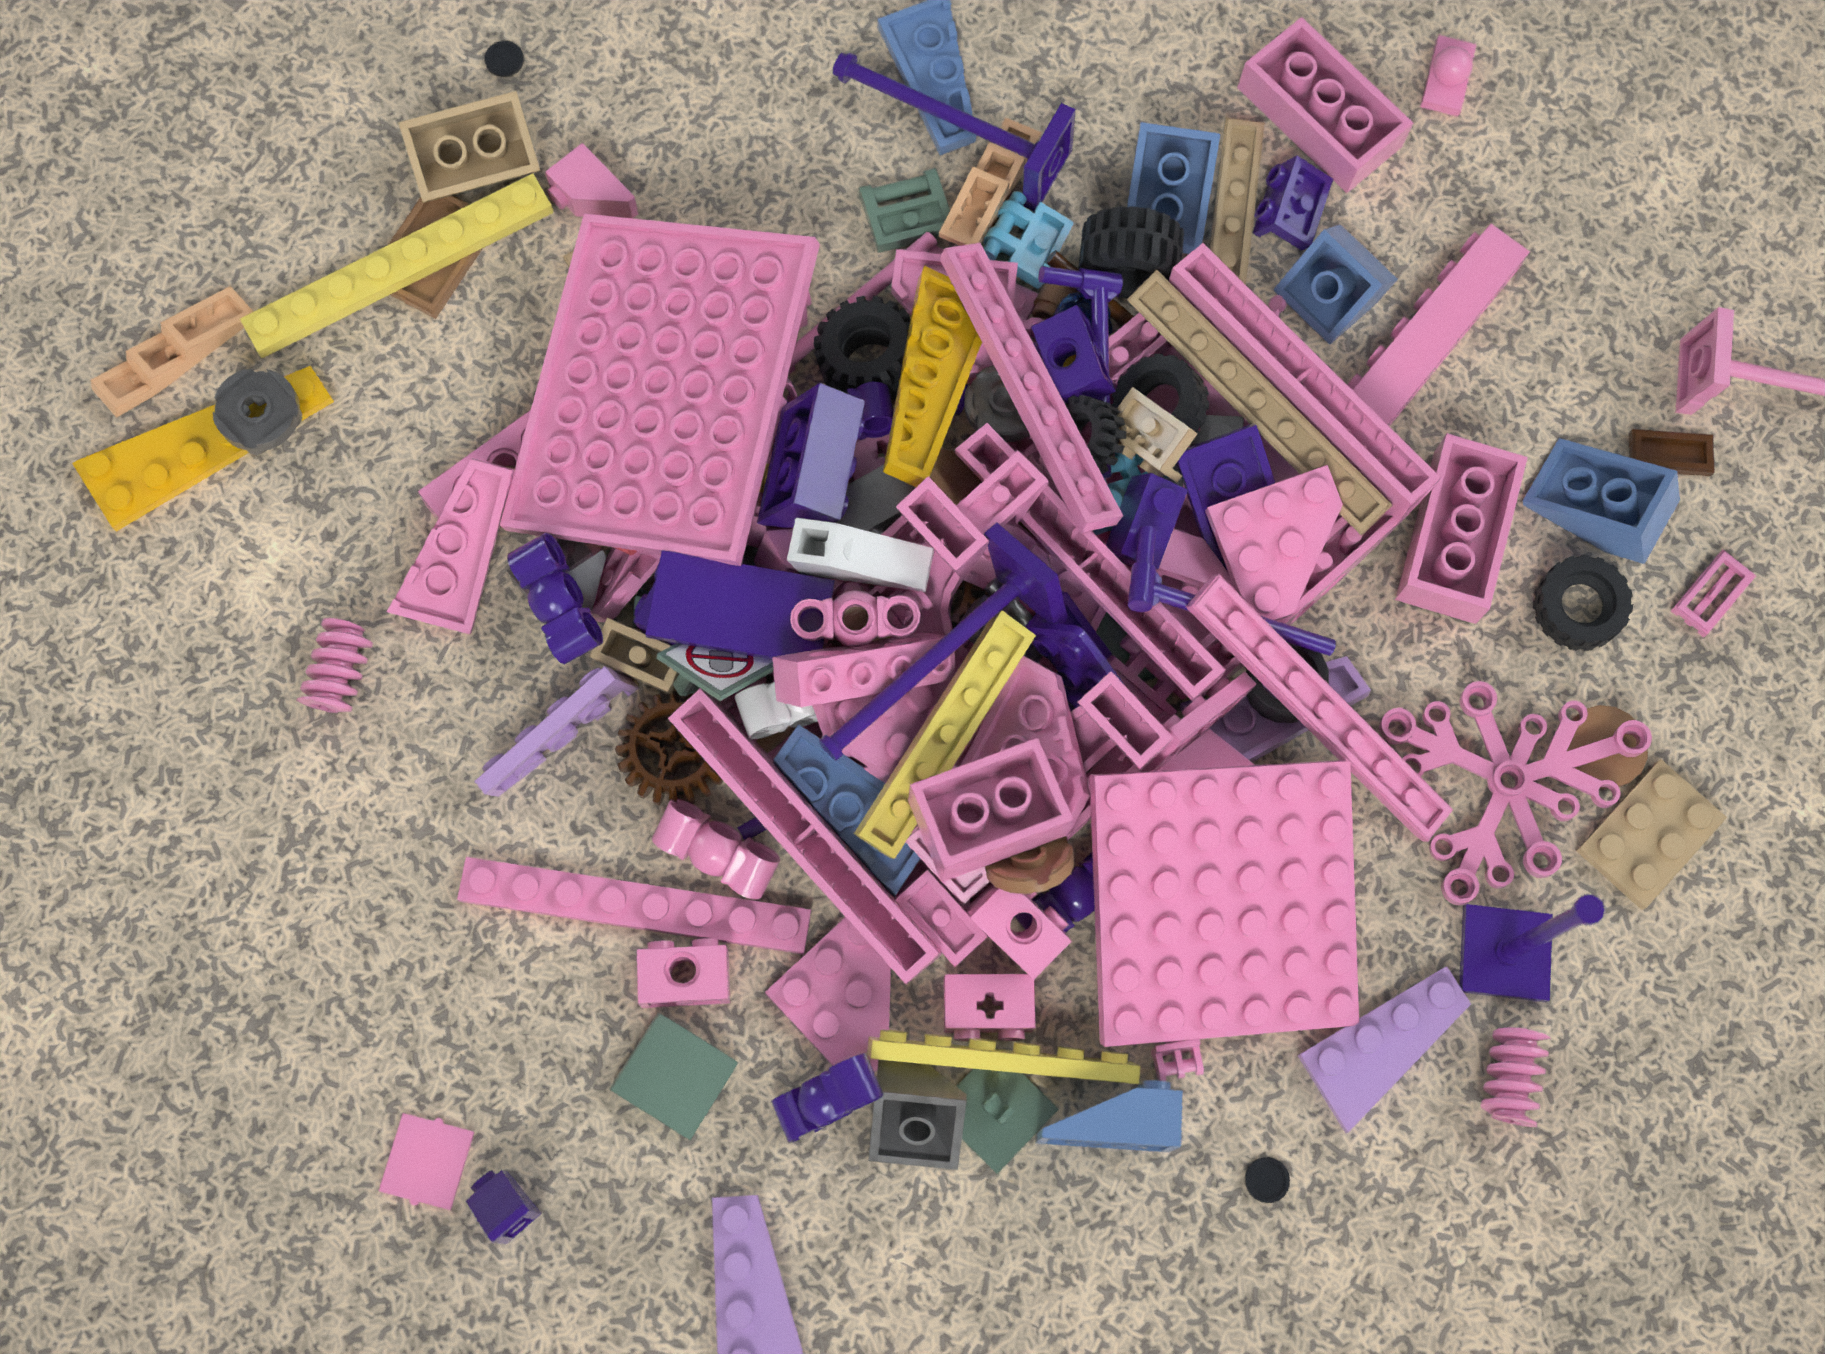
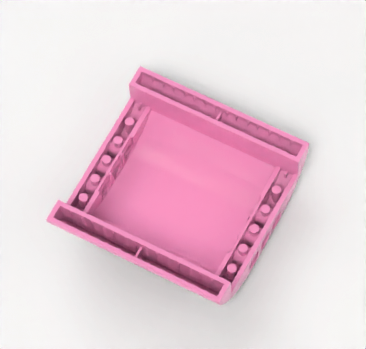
(1175, 635)

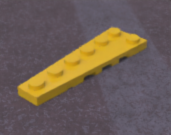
(932, 377)
(174, 457)

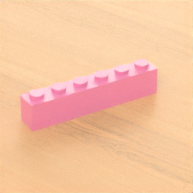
(1440, 322)

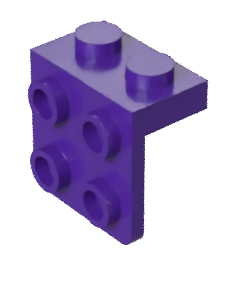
(1072, 648)

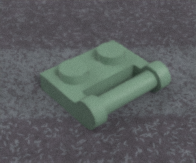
(908, 220)

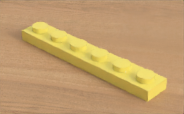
(946, 730)
(983, 1055)

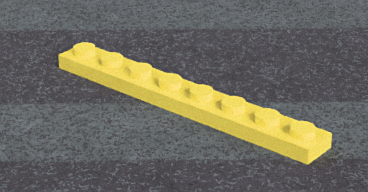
(396, 265)

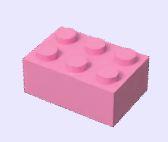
(989, 809)

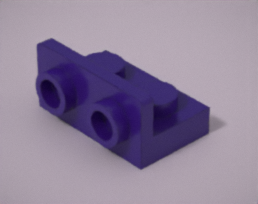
(1293, 202)

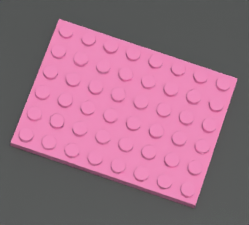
(661, 387)

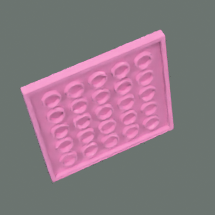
(1224, 901)

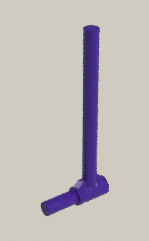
(1101, 289)
(1148, 591)

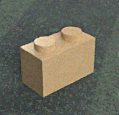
(634, 656)

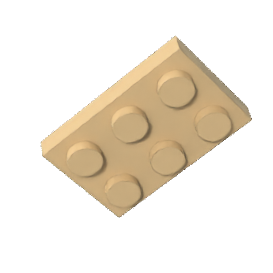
(1651, 834)

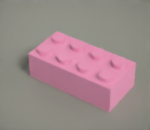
(1324, 104)
(1462, 529)

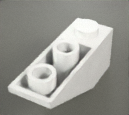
(858, 556)

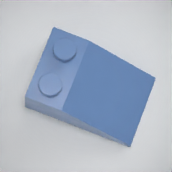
(1175, 176)
(1605, 498)
(1136, 1120)

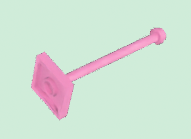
(1707, 365)

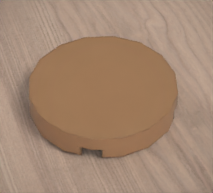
(1599, 725)
(1033, 869)

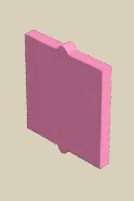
(426, 1161)

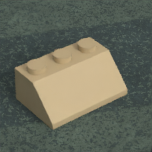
(469, 146)

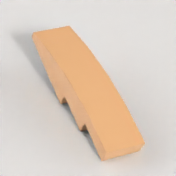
(987, 189)
(168, 355)

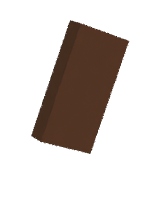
(1674, 450)

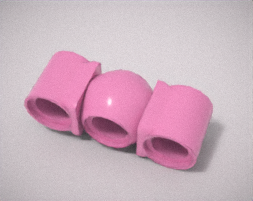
(834, 611)
(716, 849)

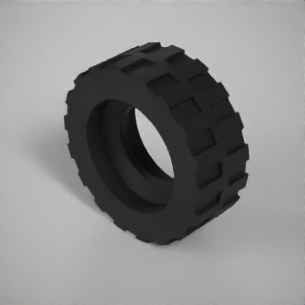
(1169, 371)
(1605, 581)

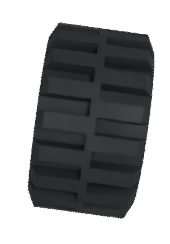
(1131, 244)
(855, 327)

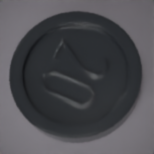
(504, 59)
(1267, 1180)

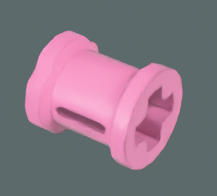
(901, 614)

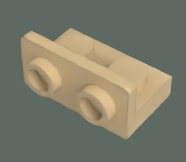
(1153, 435)

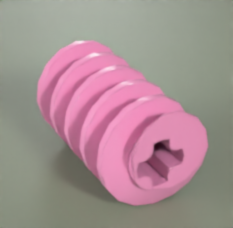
(334, 666)
(1514, 1075)

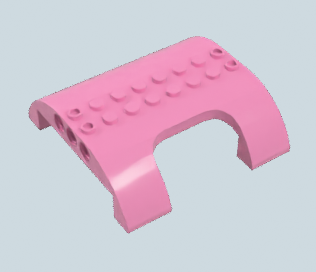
(1109, 725)

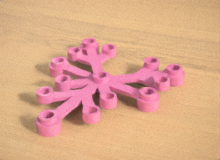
(1557, 764)

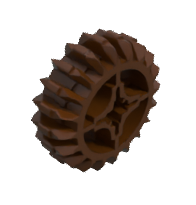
(654, 742)

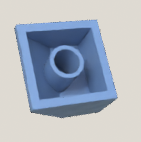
(1334, 283)

